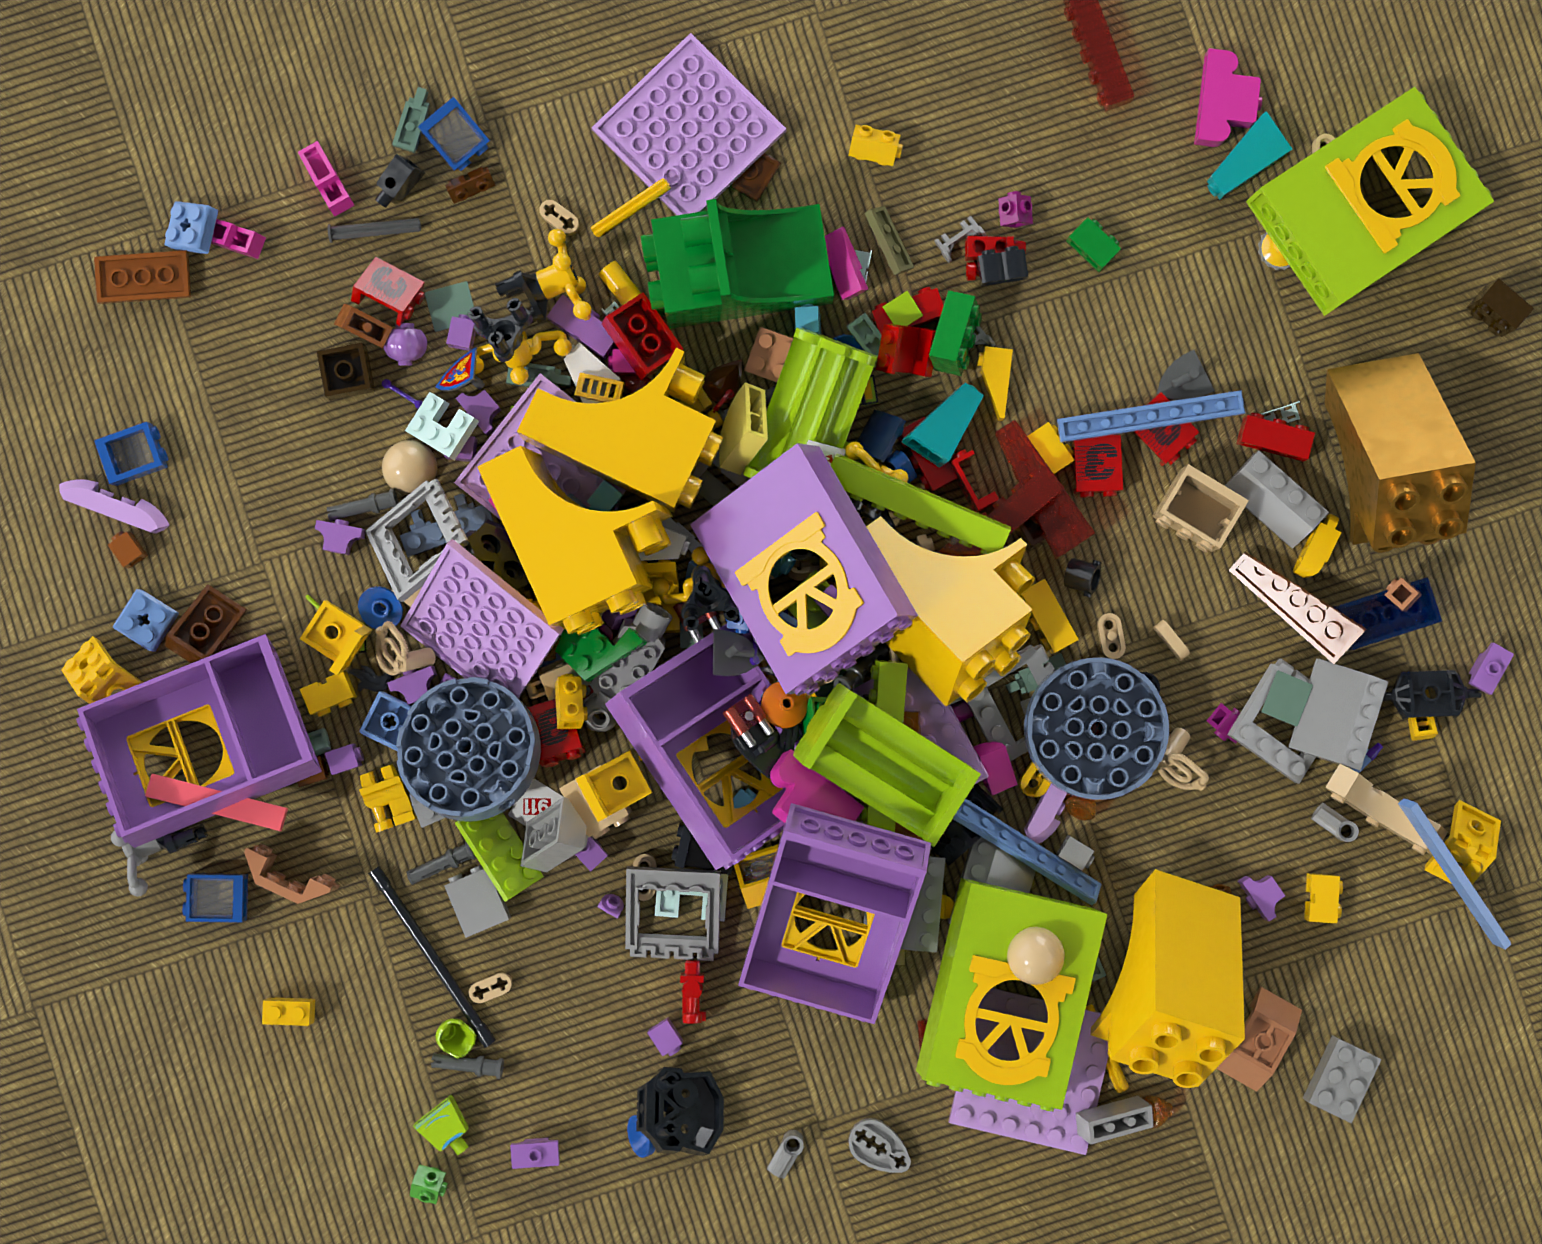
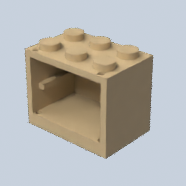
(1199, 509)
(580, 804)

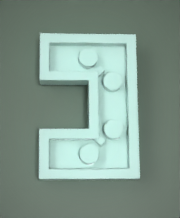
(445, 440)
(668, 901)

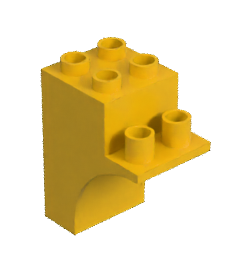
(634, 441)
(571, 554)
(966, 613)
(1180, 983)

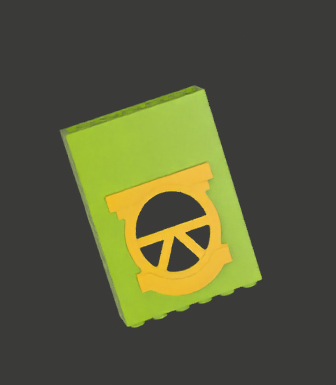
(1331, 231)
(976, 961)

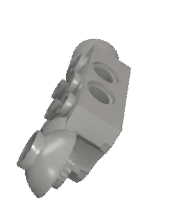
(650, 624)

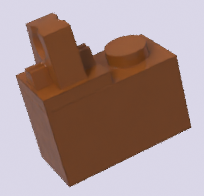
(363, 325)

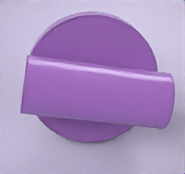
(612, 905)

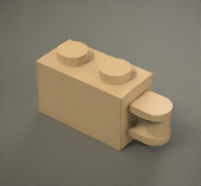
(547, 676)

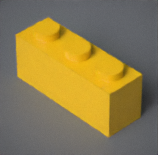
(1048, 618)

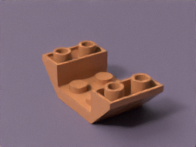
(260, 863)
(1267, 1038)

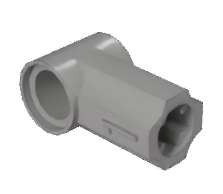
(1334, 822)
(786, 1155)

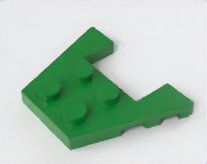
(594, 652)

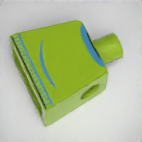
(444, 1126)

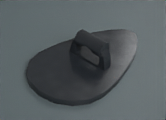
(764, 753)

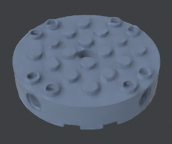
(1061, 733)
(501, 754)

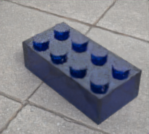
(1386, 619)

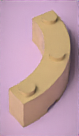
(1377, 806)

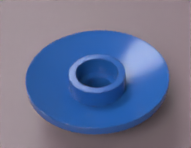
(372, 611)

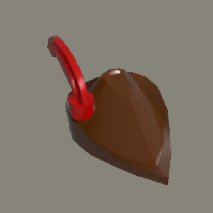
(723, 383)

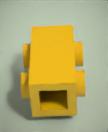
(875, 145)
(569, 702)

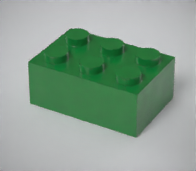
(955, 333)

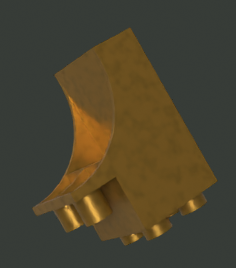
(1399, 454)

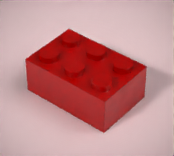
(641, 336)

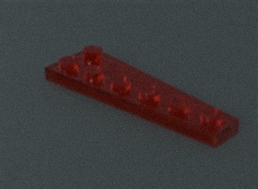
(1059, 518)

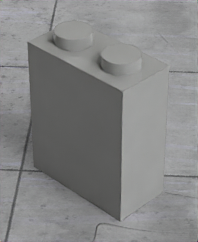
(476, 901)

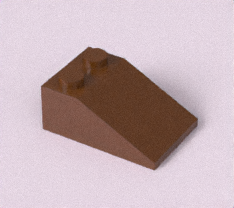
(204, 626)

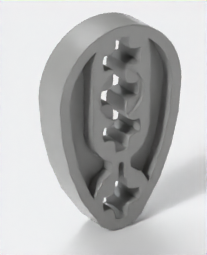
(868, 1155)

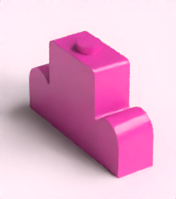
(1224, 99)
(809, 790)

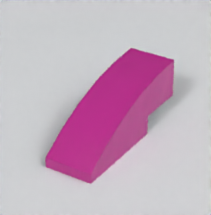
(326, 178)
(237, 239)
(844, 264)

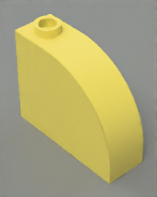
(743, 429)

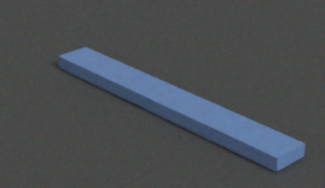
(1150, 416)
(1028, 851)
(1454, 873)

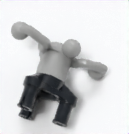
(138, 855)

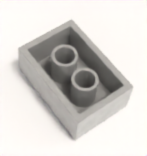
(1341, 1079)

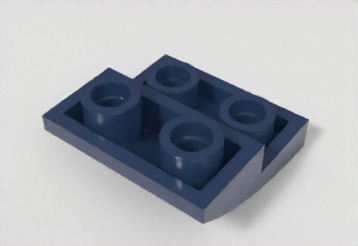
(881, 434)

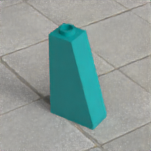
(1253, 154)
(944, 427)

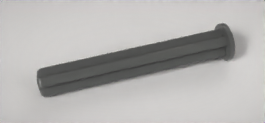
(373, 229)

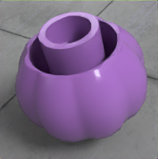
(406, 344)

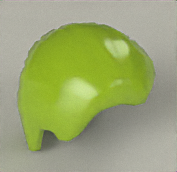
(455, 1037)

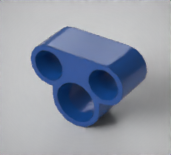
(899, 460)

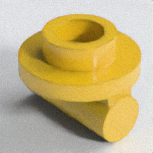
(946, 907)

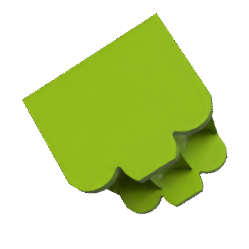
(814, 396)
(885, 764)

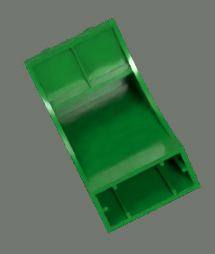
(736, 263)

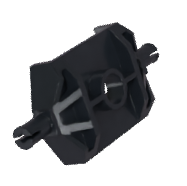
(1410, 697)

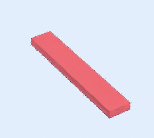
(246, 810)

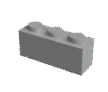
(1114, 1119)

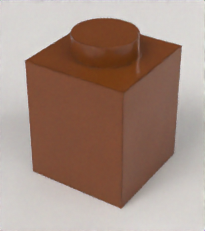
(127, 549)

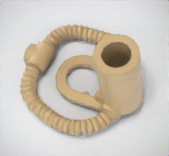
(405, 660)
(1175, 746)

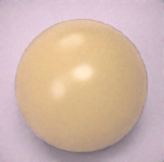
(408, 466)
(1035, 955)

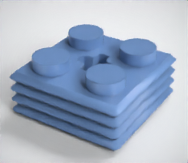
(191, 227)
(160, 618)
(375, 723)

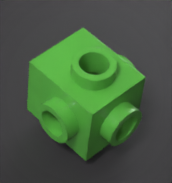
(428, 1184)

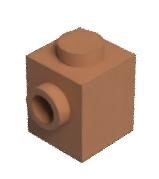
(1402, 593)

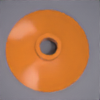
(778, 714)

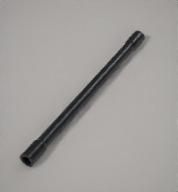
(384, 885)

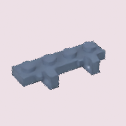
(428, 535)

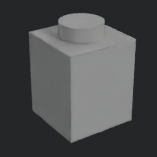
(1075, 853)

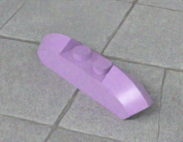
(86, 494)
(1042, 820)

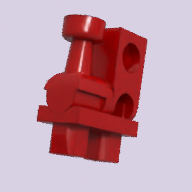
(976, 244)
(691, 992)

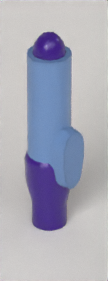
(1370, 755)

